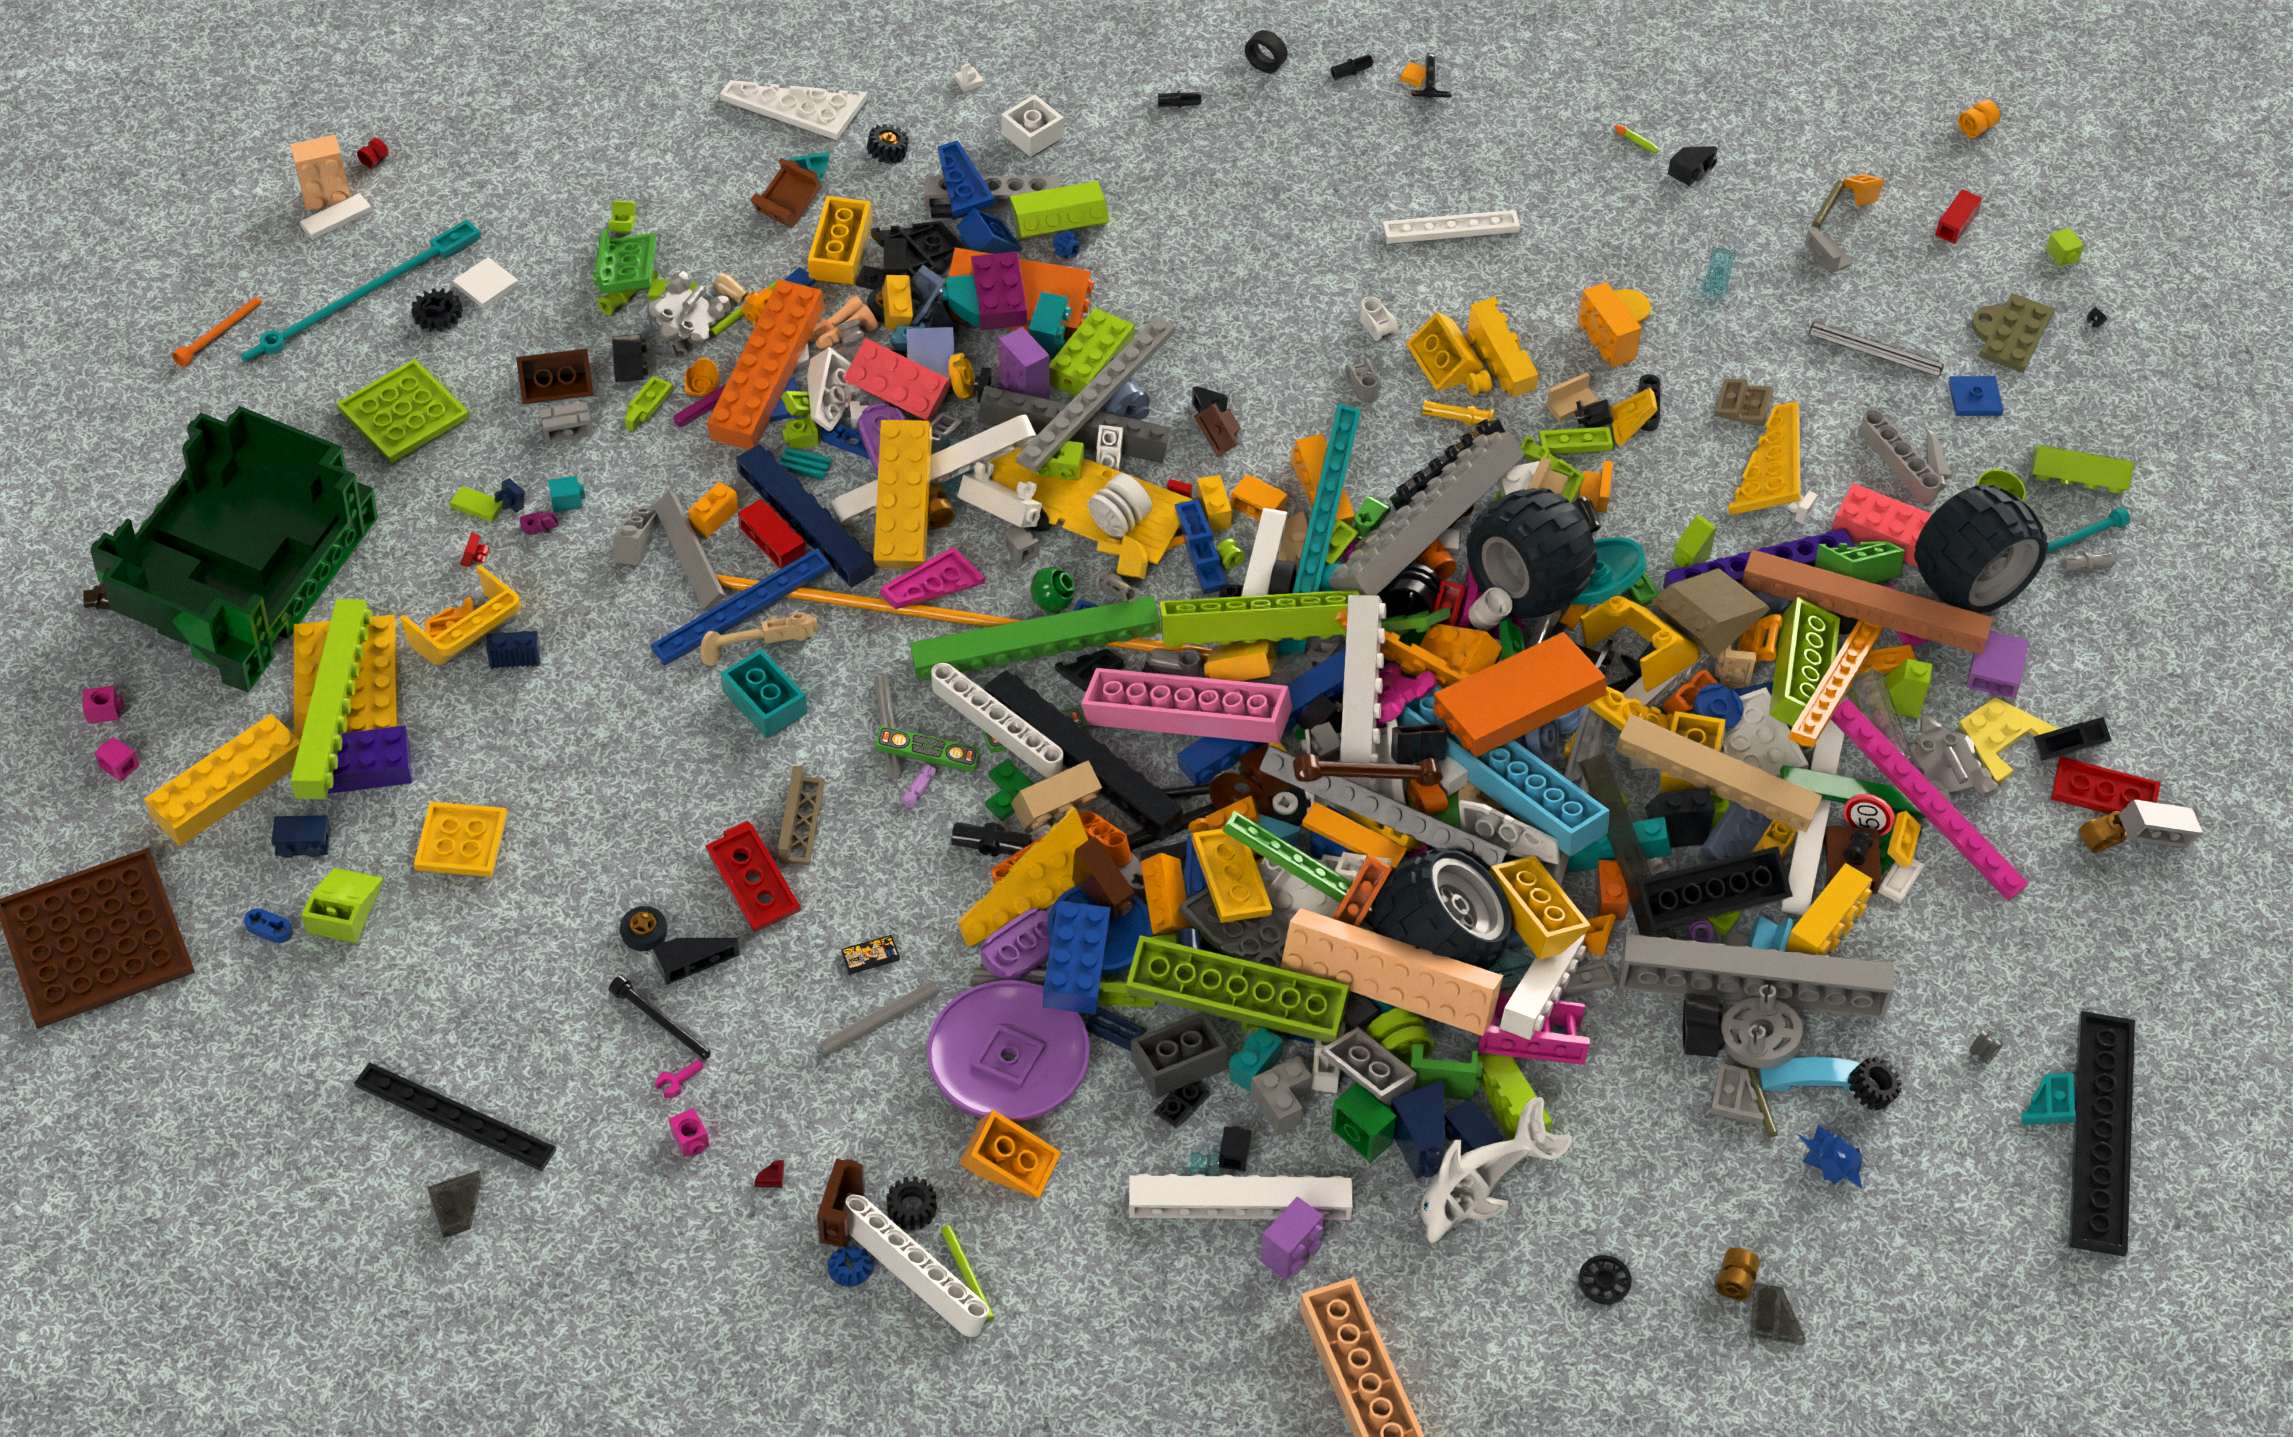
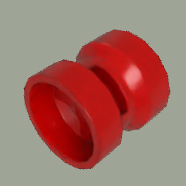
(372, 153)

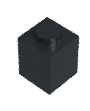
(1235, 1148)

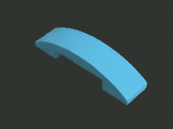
(1808, 1072)

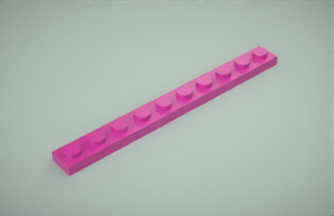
(1928, 800)

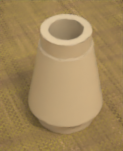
(728, 287)

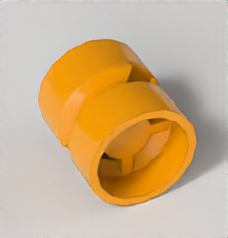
(1979, 118)

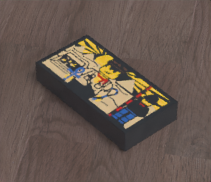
(870, 954)

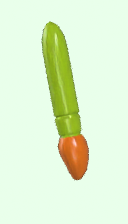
(1624, 131)

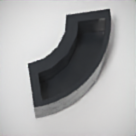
(628, 357)
(1701, 1025)

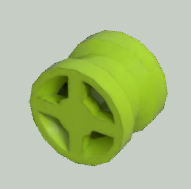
(1230, 553)

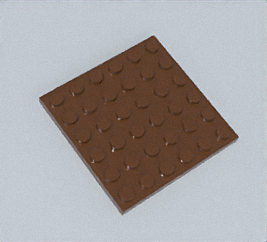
(93, 937)

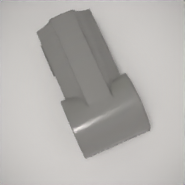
(1181, 663)

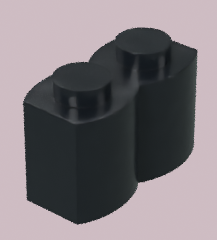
(1418, 743)

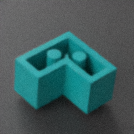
(1048, 322)

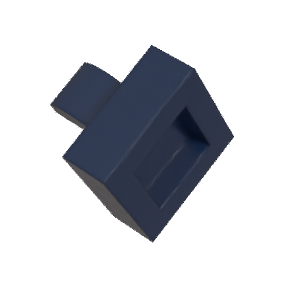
(511, 495)

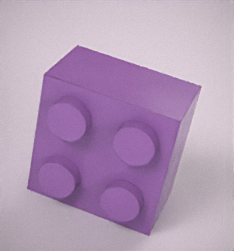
(1292, 1238)

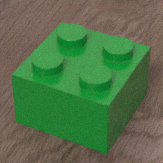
(1363, 1122)

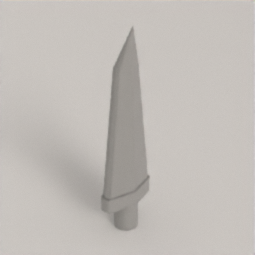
(1936, 459)

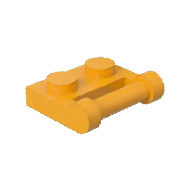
(1753, 638)

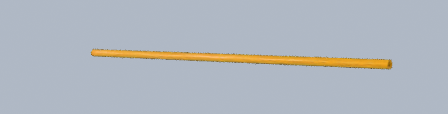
(935, 613)

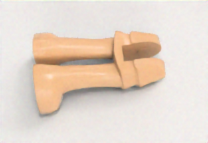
(827, 335)

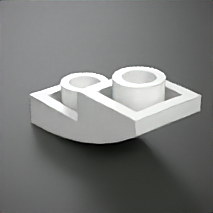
(1109, 446)

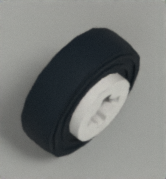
(1296, 805)

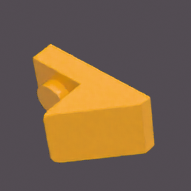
(1865, 188)

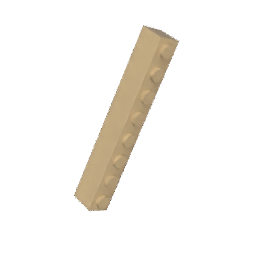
(1718, 772)

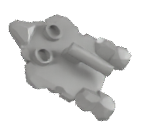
(685, 313)
(1949, 761)

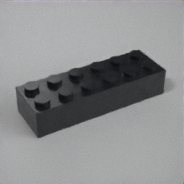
(1709, 890)

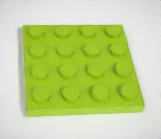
(403, 410)

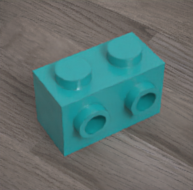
(1259, 1054)

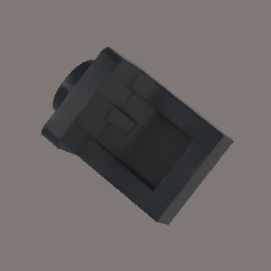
(982, 381)
(1594, 415)

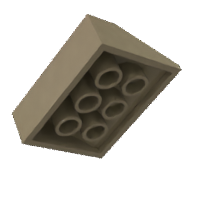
(1710, 609)

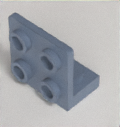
(927, 290)

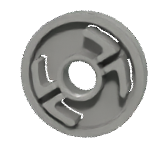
(1762, 1015)

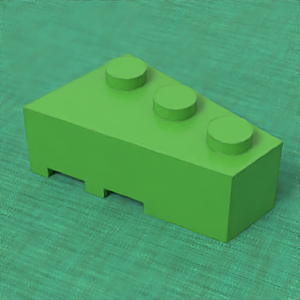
(1868, 562)

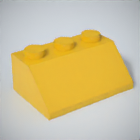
(1443, 352)

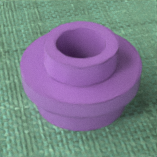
(1708, 935)

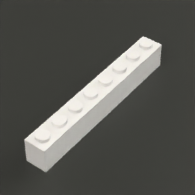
(1362, 682)
(1236, 1196)

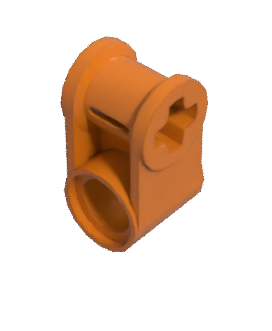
(1427, 798)

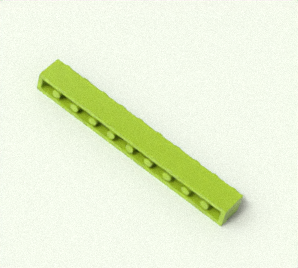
(331, 699)

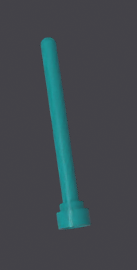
(2118, 517)

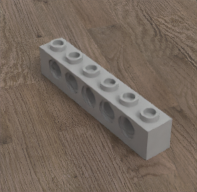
(1000, 187)

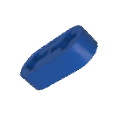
(269, 923)

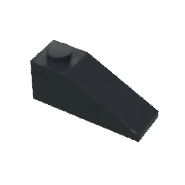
(688, 956)

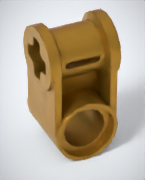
(2103, 832)

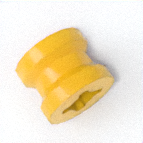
(1478, 382)

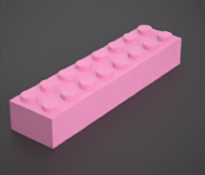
(1187, 705)

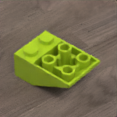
(341, 904)

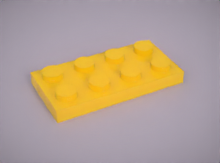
(1231, 876)

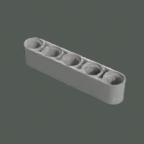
(1900, 456)

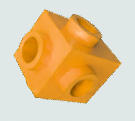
(755, 304)

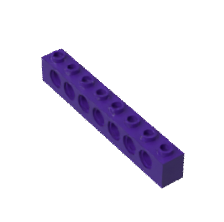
(1800, 551)

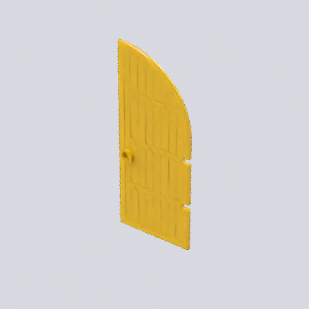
(1068, 502)

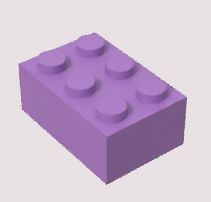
(1023, 365)

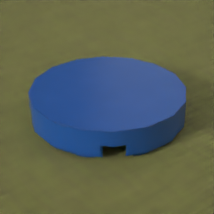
(1719, 703)

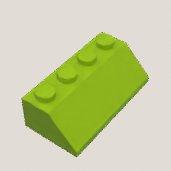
(1059, 210)
(2082, 468)

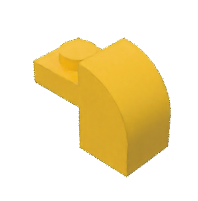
(1132, 556)

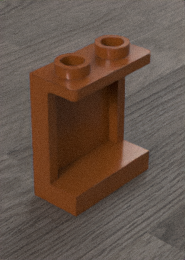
(788, 193)

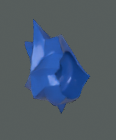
(1833, 1157)

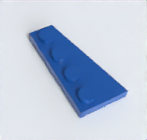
(962, 180)

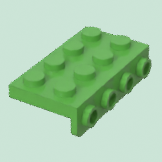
(624, 262)

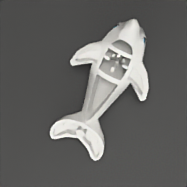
(1467, 1180)

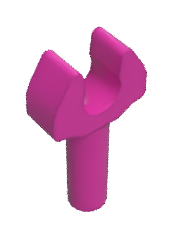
(677, 1079)

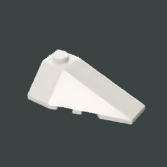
(827, 389)
(1508, 832)

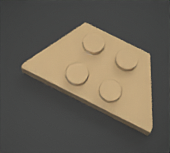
(1293, 539)

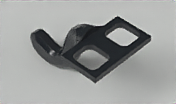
(1430, 90)

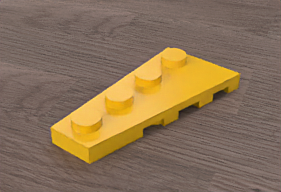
(1617, 709)

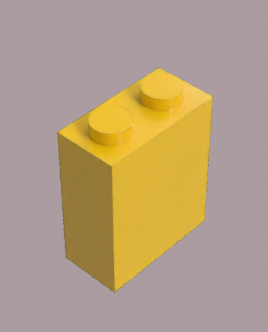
(1241, 660)

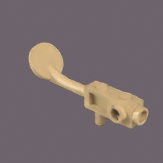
(796, 627)

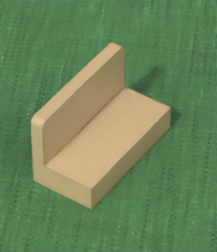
(1563, 397)
(1548, 479)

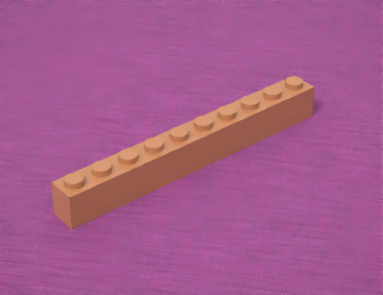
(1867, 602)

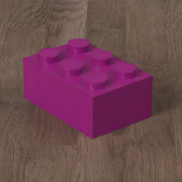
(999, 290)

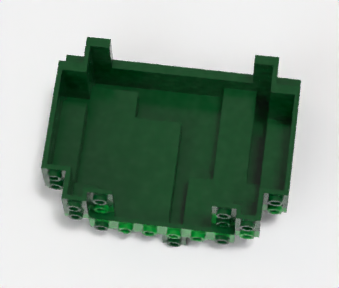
(238, 541)

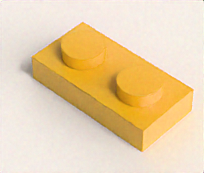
(1904, 839)

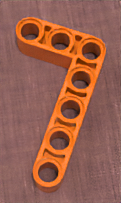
(1110, 837)

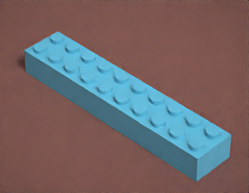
(1522, 784)

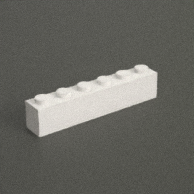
(1540, 990)

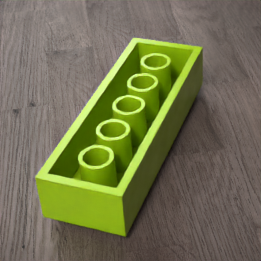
(1803, 658)

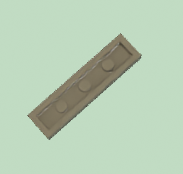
(792, 813)

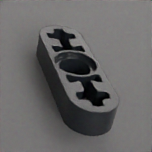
(1655, 384)

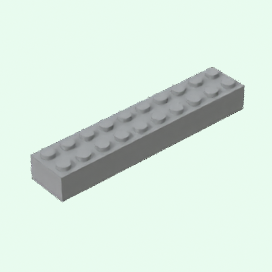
(1428, 514)
(1739, 972)

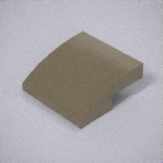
(1744, 402)

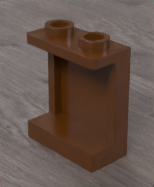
(1837, 839)
(832, 1221)

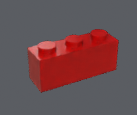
(771, 533)

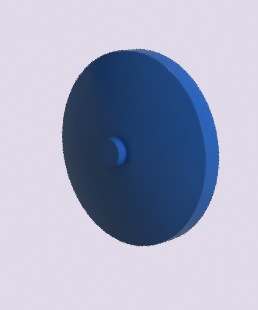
(1122, 932)

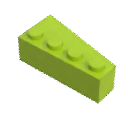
(1507, 1091)

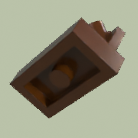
(1218, 428)

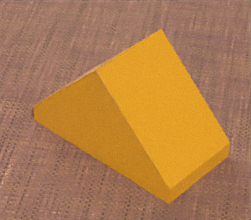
(1599, 934)

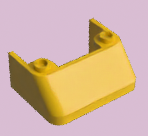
(469, 630)
(1673, 648)

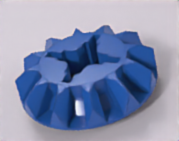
(844, 1275)

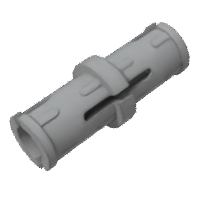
(2087, 562)

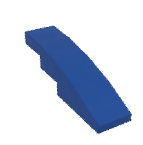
(1200, 546)

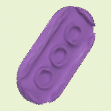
(869, 428)
(1018, 946)

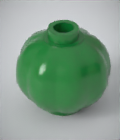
(1052, 589)

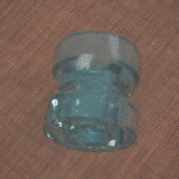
(1204, 1163)

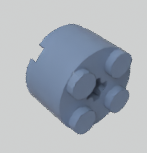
(1128, 401)

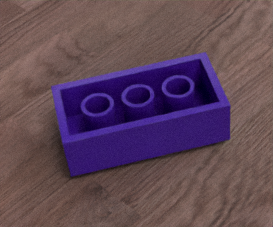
(373, 760)

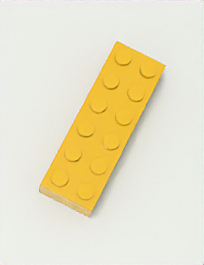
(902, 494)
(224, 779)

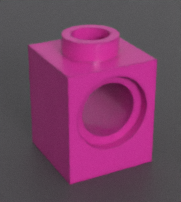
(101, 704)
(116, 759)
(689, 1123)

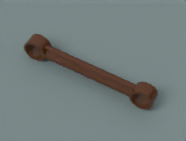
(1309, 768)

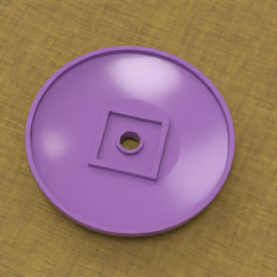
(999, 1020)

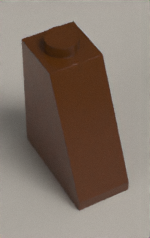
(1102, 879)

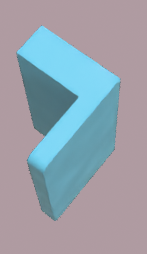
(1769, 935)

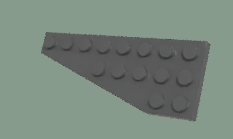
(1258, 941)

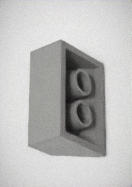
(1371, 1065)

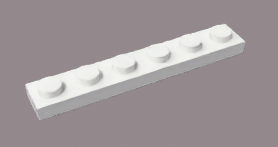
(1451, 226)

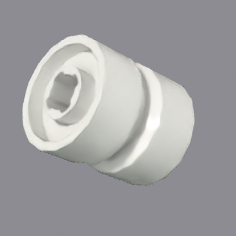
(1490, 609)

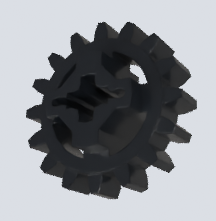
(436, 310)

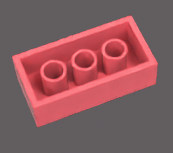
(897, 381)
(1876, 517)

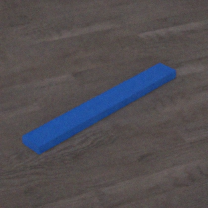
(741, 606)

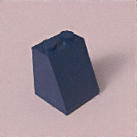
(1421, 1128)

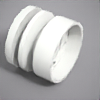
(1119, 505)

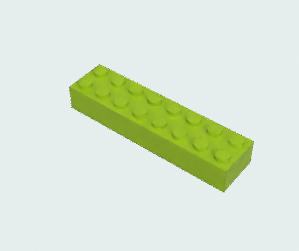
(1252, 618)
(1237, 989)

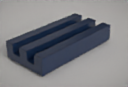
(1112, 1036)

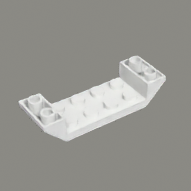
(1292, 893)

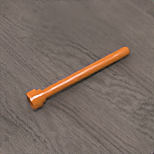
(184, 355)

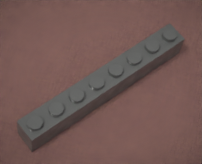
(1140, 438)

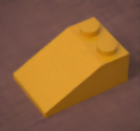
(1009, 1155)

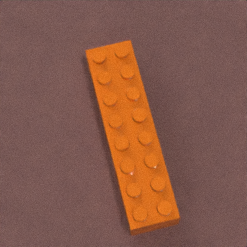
(766, 364)

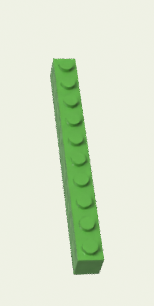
(1038, 637)

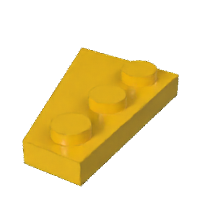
(1402, 839)

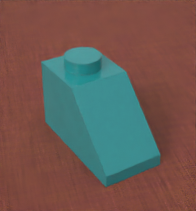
(962, 298)

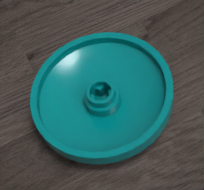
(1617, 569)

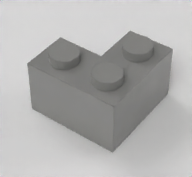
(1278, 1092)

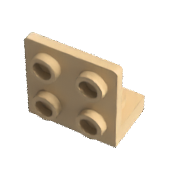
(1734, 668)

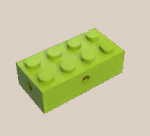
(1089, 351)

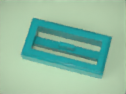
(806, 462)

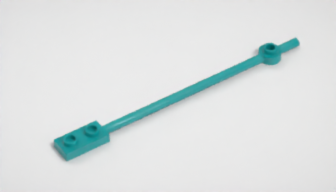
(443, 244)

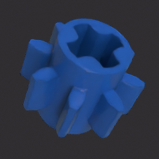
(1066, 244)

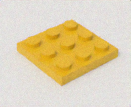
(460, 839)

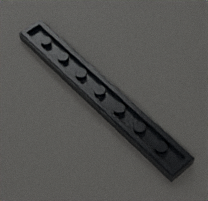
(455, 1116)

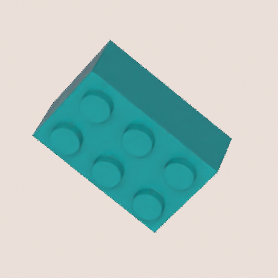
(763, 693)

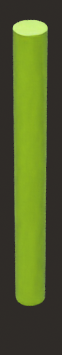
(731, 319)
(964, 1266)

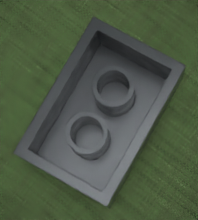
(1179, 1054)

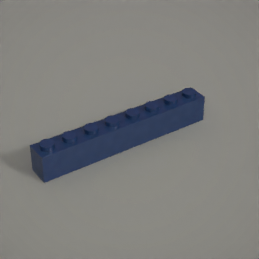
(806, 515)

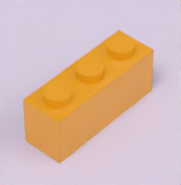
(1164, 893)

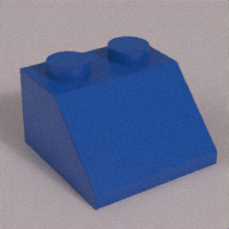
(987, 233)

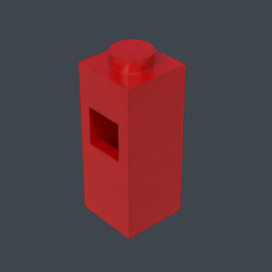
(1958, 216)

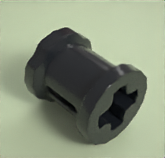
(1857, 847)

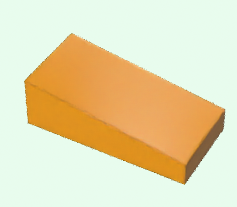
(1573, 615)

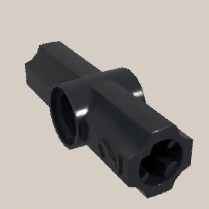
(989, 839)

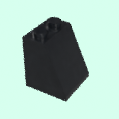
(1686, 815)

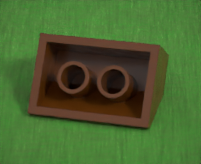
(554, 376)

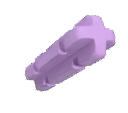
(918, 786)

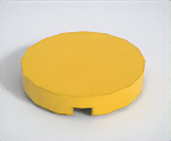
(1636, 304)
(961, 376)

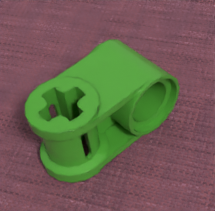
(1370, 516)

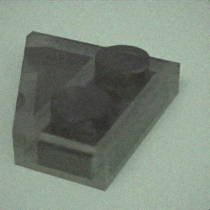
(455, 1202)
(1773, 1316)

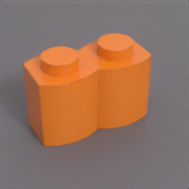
(1683, 698)

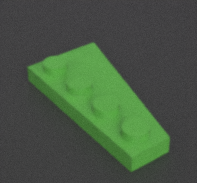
(1419, 621)

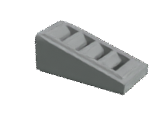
(938, 429)

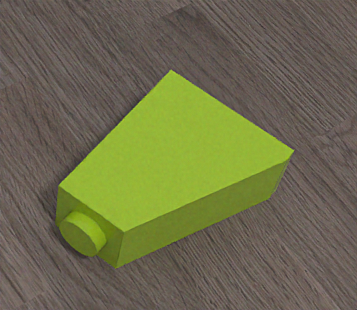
(1909, 686)

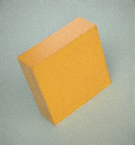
(1414, 74)

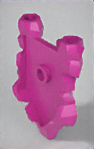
(1400, 691)

